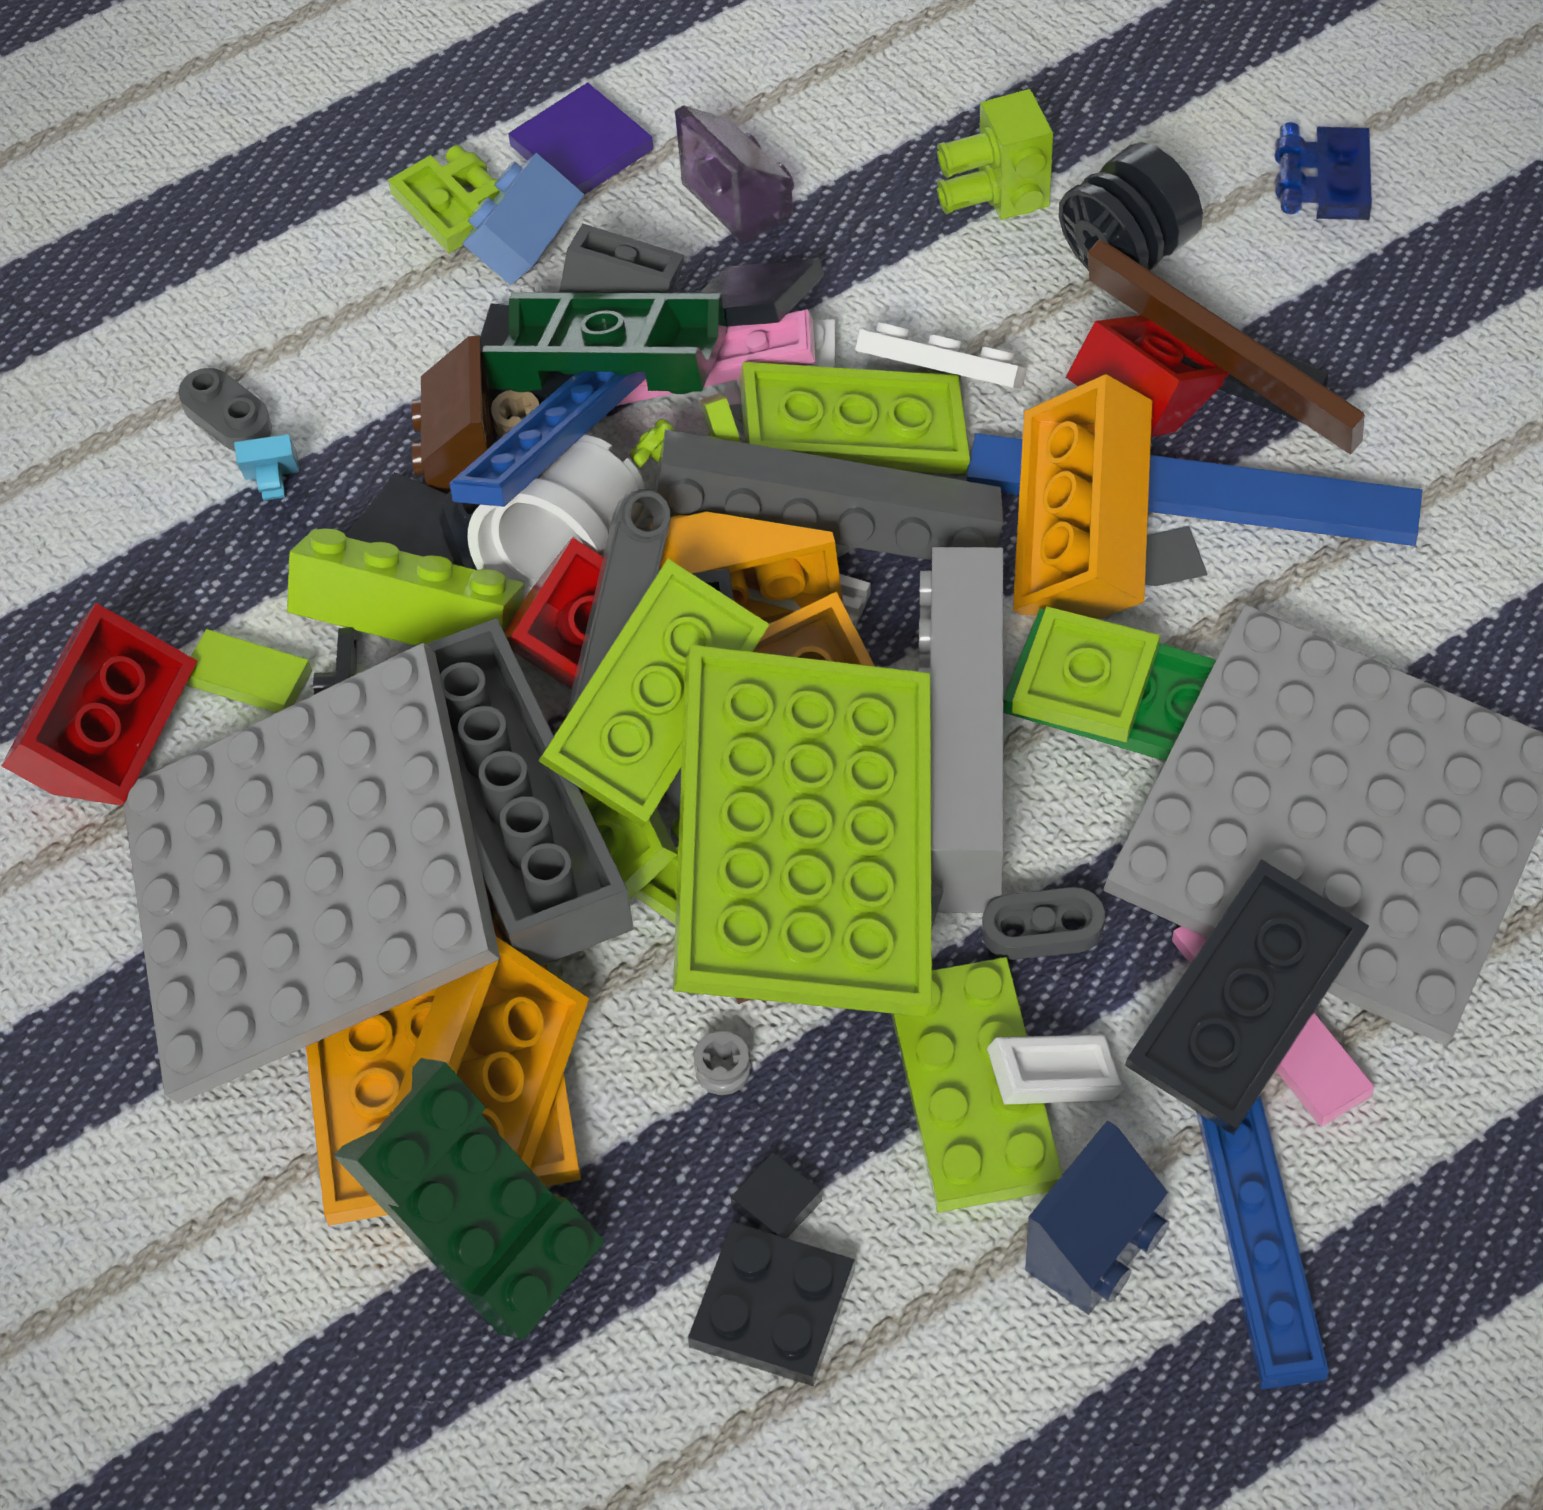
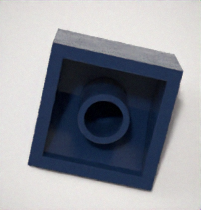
(1096, 1221)

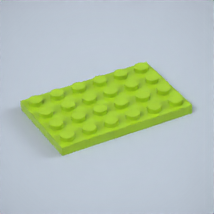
(805, 833)

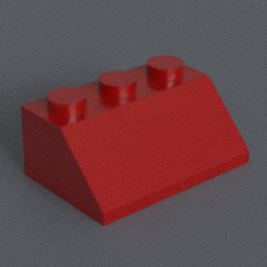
(100, 710)

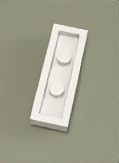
(941, 355)

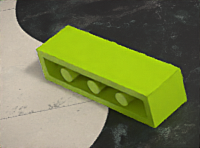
(393, 590)

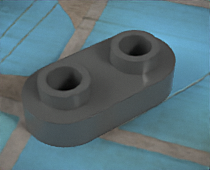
(217, 400)
(1041, 920)

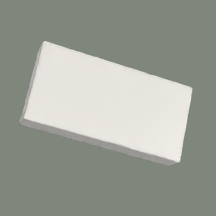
(1054, 1069)

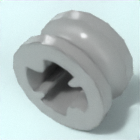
(724, 1045)

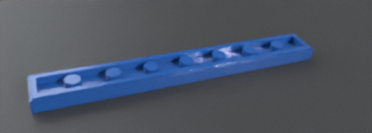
(1242, 495)

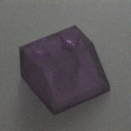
(731, 174)

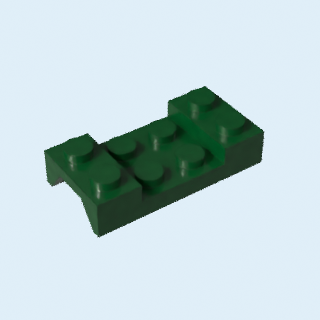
(621, 333)
(471, 1202)

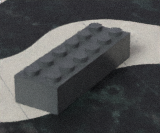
(533, 833)

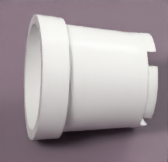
(563, 502)

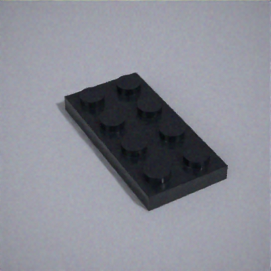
(1246, 996)

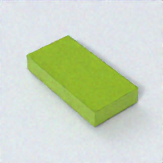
(248, 672)

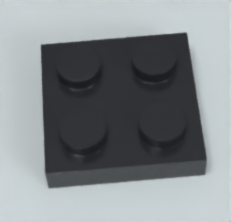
(772, 1303)

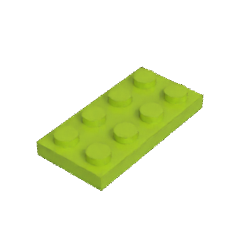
(857, 415)
(628, 721)
(969, 1138)

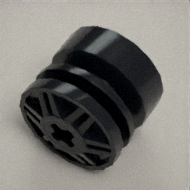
(1135, 204)

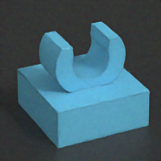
(267, 462)

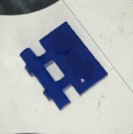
(1341, 172)

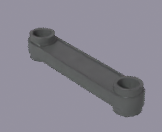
(625, 575)

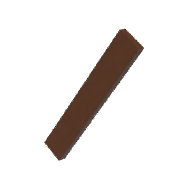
(1226, 346)

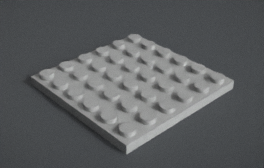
(1359, 790)
(306, 875)

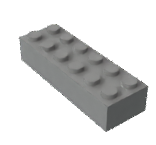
(965, 663)

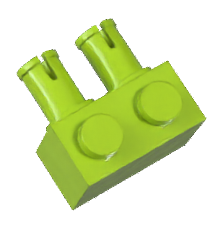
(1010, 156)

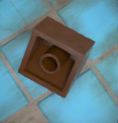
(452, 415)

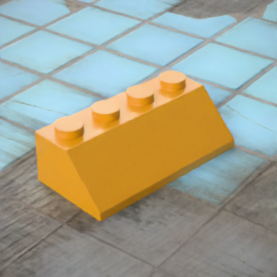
(1084, 501)
(507, 1040)

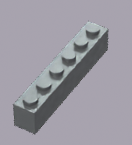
(854, 500)

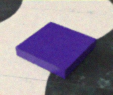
(583, 138)

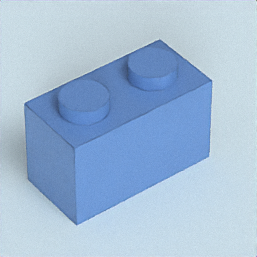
(522, 218)

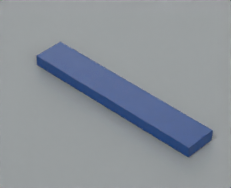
(541, 437)
(1264, 1252)

